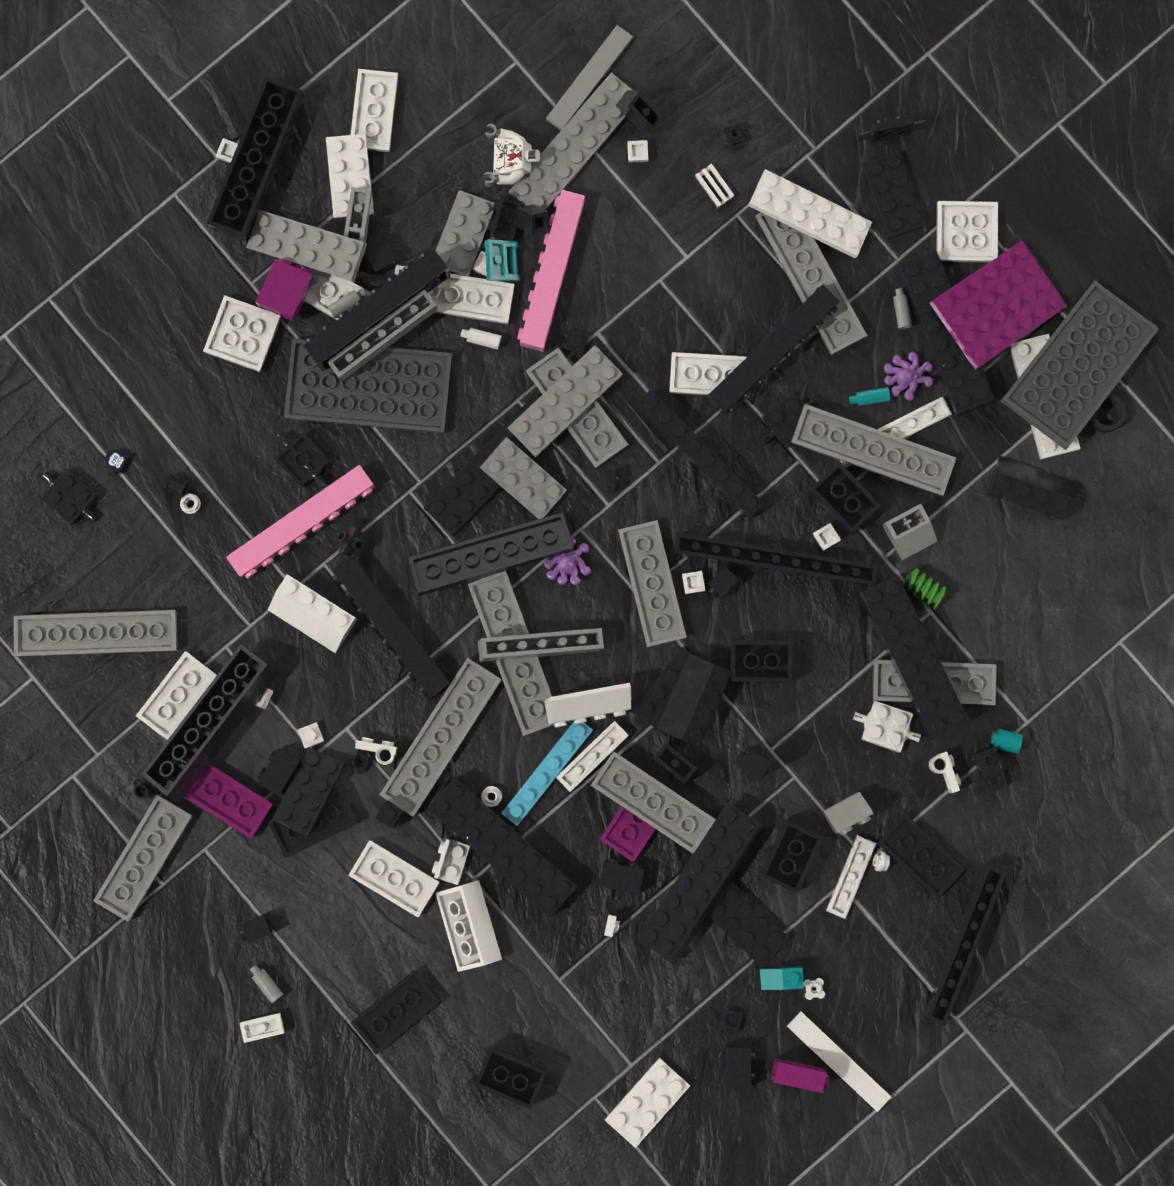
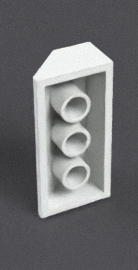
(311, 613)
(588, 704)
(468, 926)

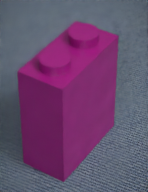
(285, 289)
(799, 1075)

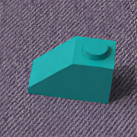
(782, 978)

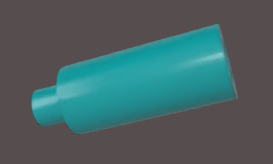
(870, 396)

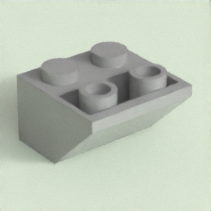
(910, 532)
(847, 813)

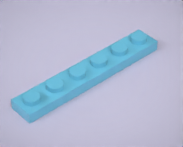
(546, 772)

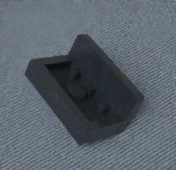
(505, 219)

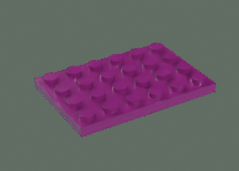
(998, 304)

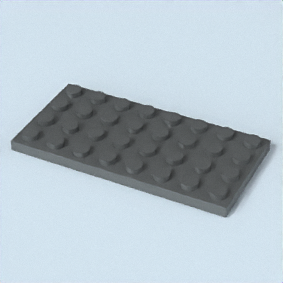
(1080, 365)
(390, 391)

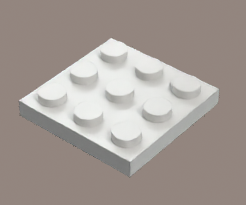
(967, 231)
(242, 333)

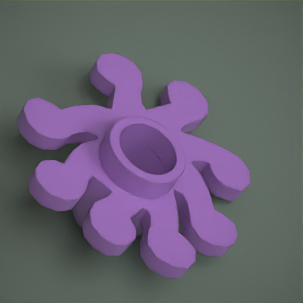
(907, 375)
(568, 565)

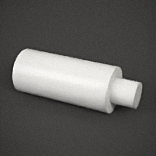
(482, 338)

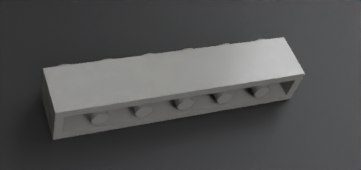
(382, 335)
(540, 644)

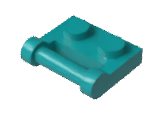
(497, 261)

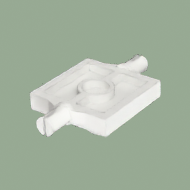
(887, 726)

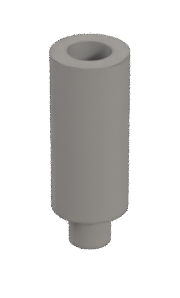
(346, 302)
(902, 310)
(266, 984)

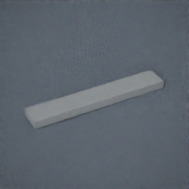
(589, 77)

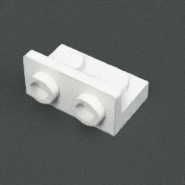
(451, 861)

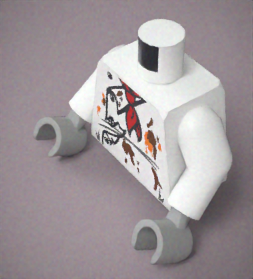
(511, 157)

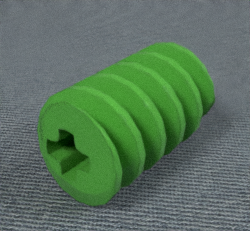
(924, 587)

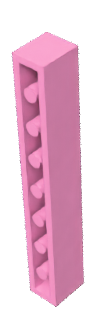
(552, 270)
(300, 522)

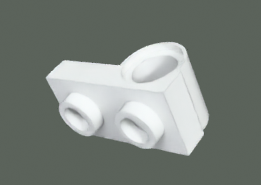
(367, 744)
(952, 780)

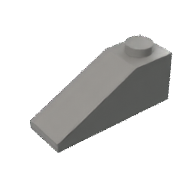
(358, 214)

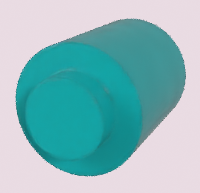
(1007, 741)

